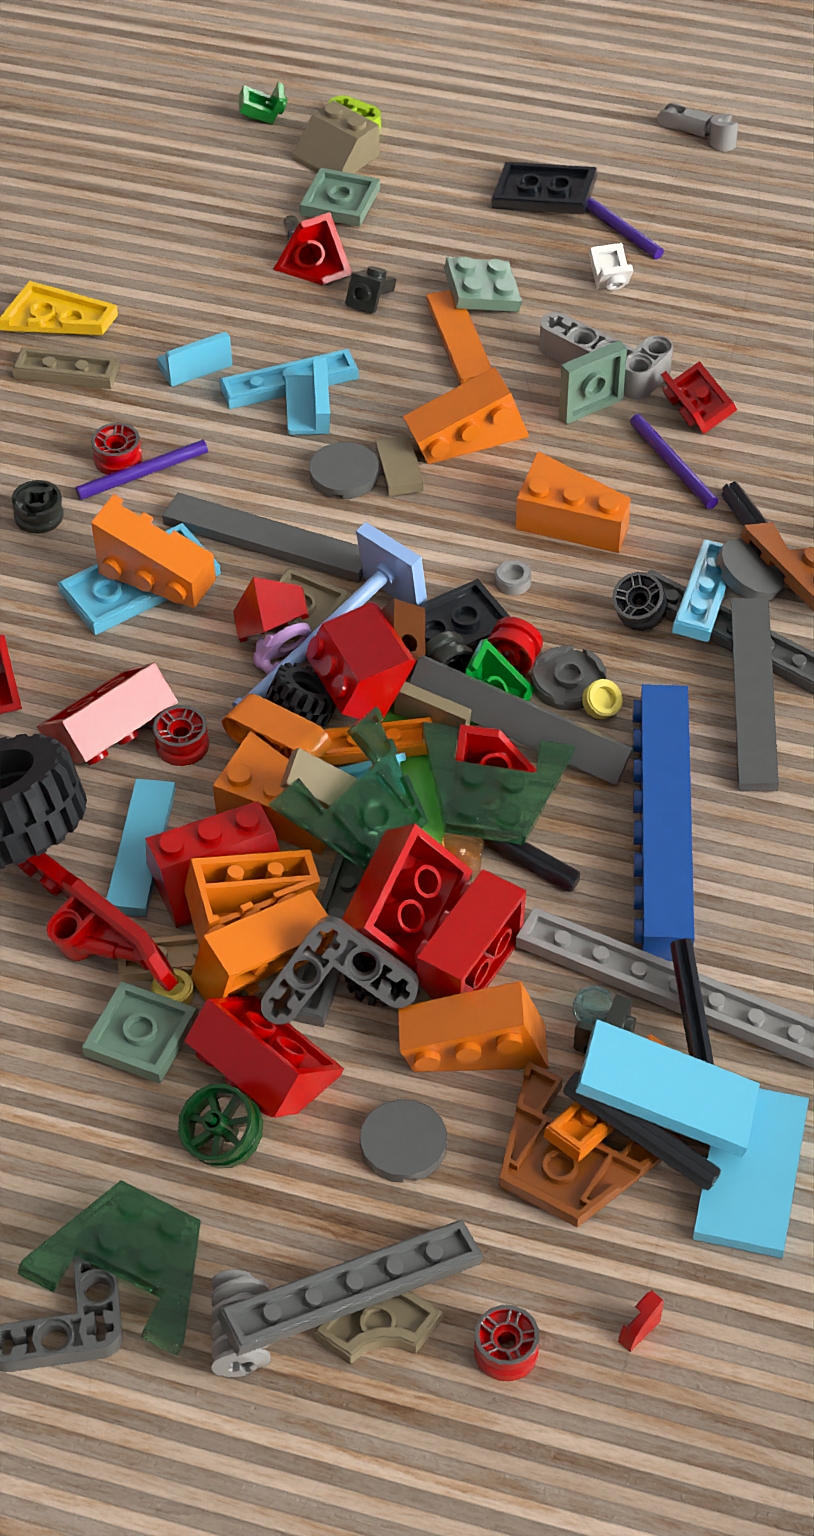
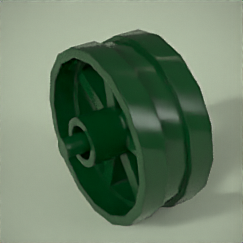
(220, 1126)

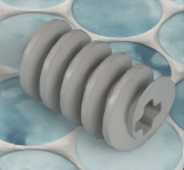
(229, 1288)

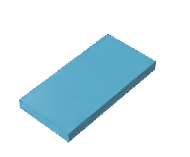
(109, 602)
(668, 1088)
(755, 1193)

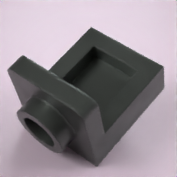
(366, 288)
(618, 1016)

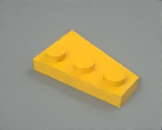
(57, 311)

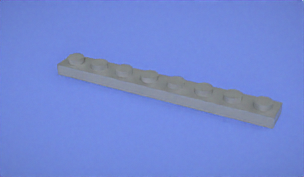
(655, 981)

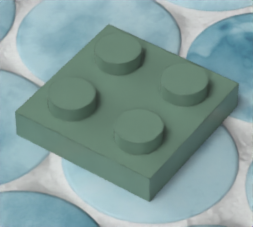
(341, 194)
(482, 284)
(592, 382)
(140, 1032)

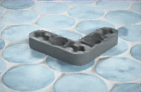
(340, 957)
(78, 1327)

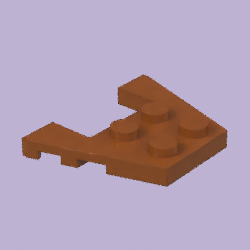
(794, 564)
(551, 1178)

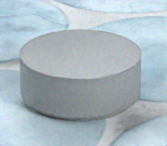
(513, 577)

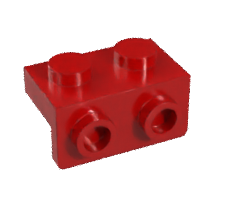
(699, 396)

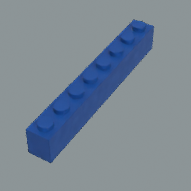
(665, 819)

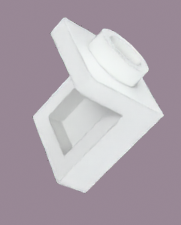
(610, 266)

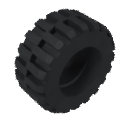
(37, 796)

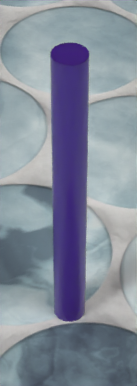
(624, 229)
(674, 461)
(141, 469)

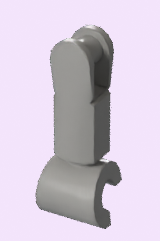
(720, 127)

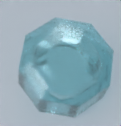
(592, 1004)

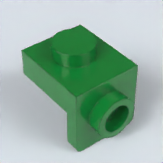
(262, 105)

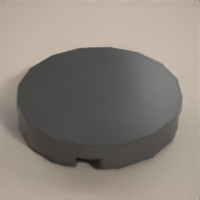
(344, 470)
(747, 572)
(564, 674)
(403, 1140)

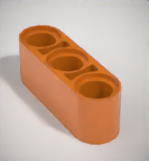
(276, 726)

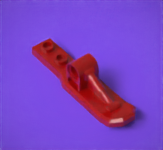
(95, 926)

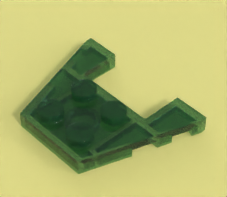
(491, 799)
(367, 808)
(136, 1241)

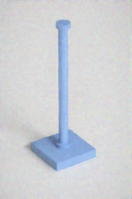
(385, 566)

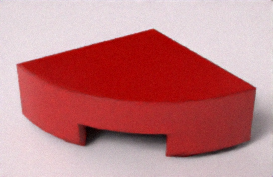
(648, 1318)

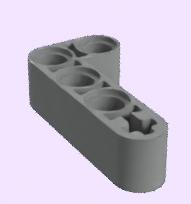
(568, 339)

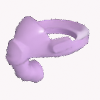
(274, 647)

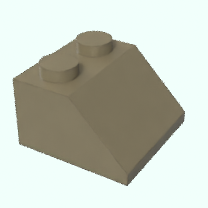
(337, 140)

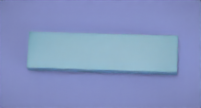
(270, 381)
(702, 596)
(147, 816)

